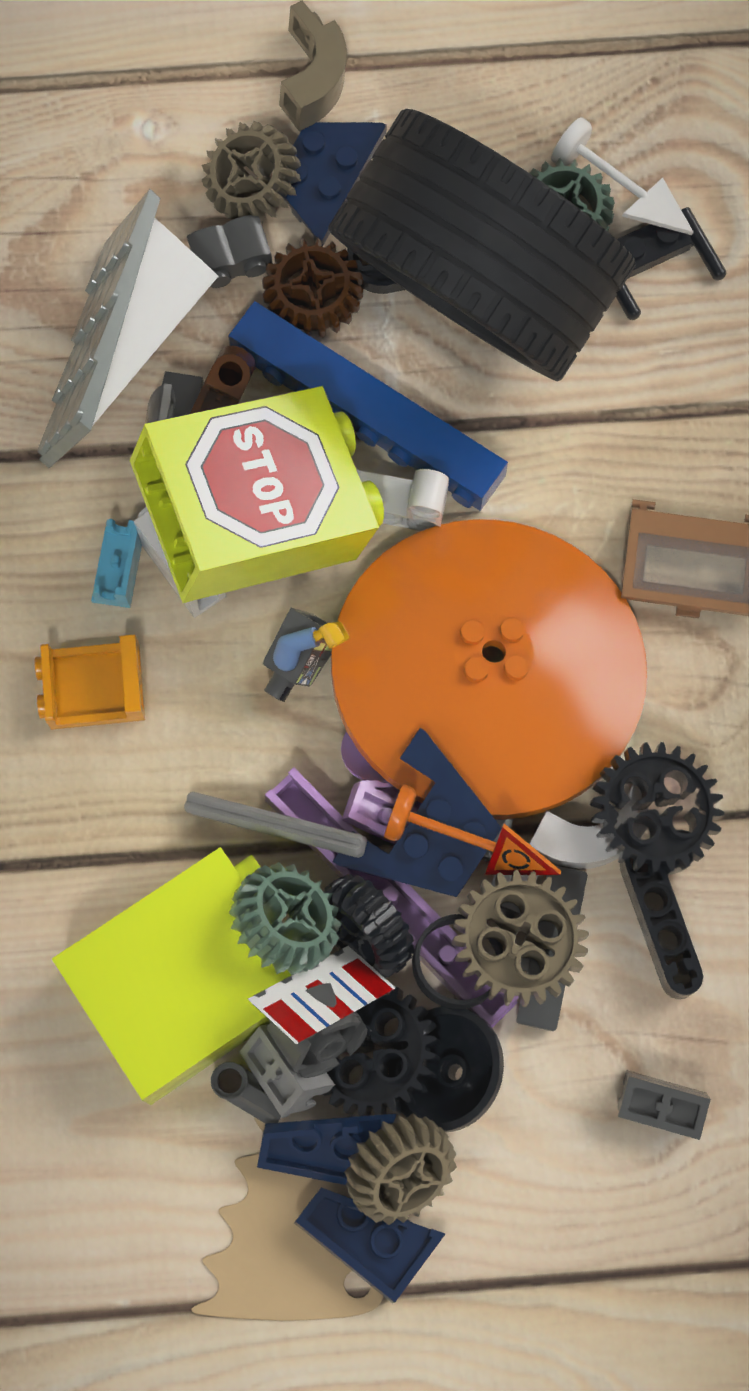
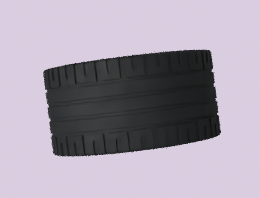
(483, 242)

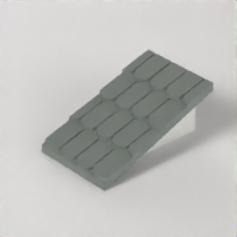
(134, 302)

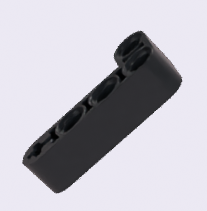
(666, 919)

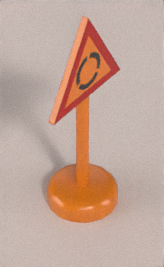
(509, 851)

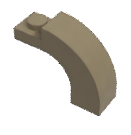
(315, 90)

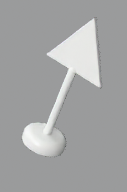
(653, 207)

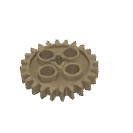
(535, 905)

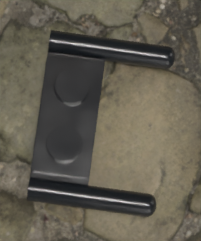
(655, 245)

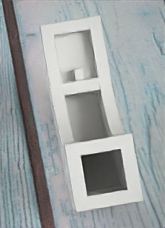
(578, 846)

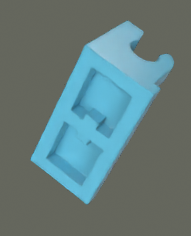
(117, 565)

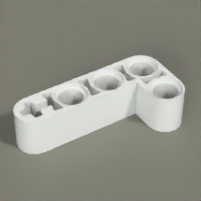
(414, 502)

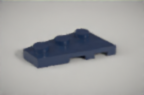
(317, 1147)
(375, 1251)

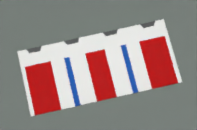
(301, 1014)

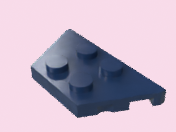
(331, 163)

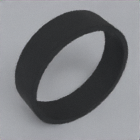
(432, 994)

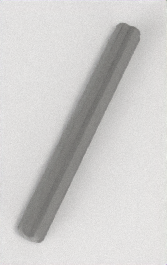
(276, 824)

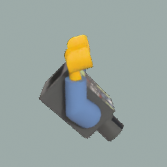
(300, 651)

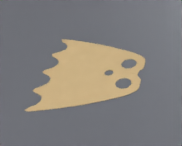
(272, 1263)

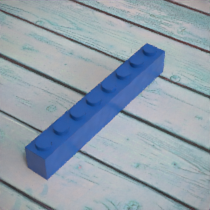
(375, 409)

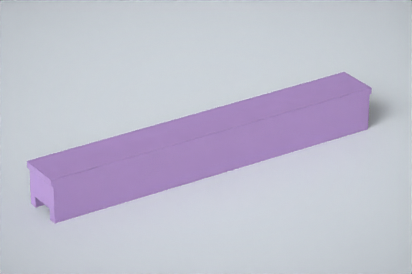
(300, 800)

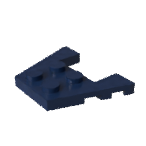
(424, 855)

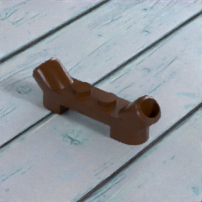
(226, 380)

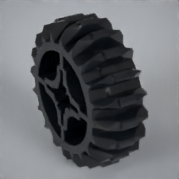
(370, 924)

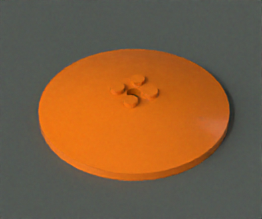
(515, 728)

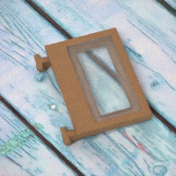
(686, 562)

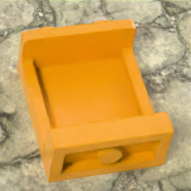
(91, 684)

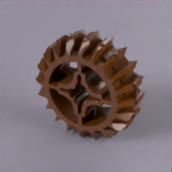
(339, 279)

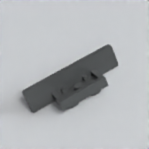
(547, 1014)

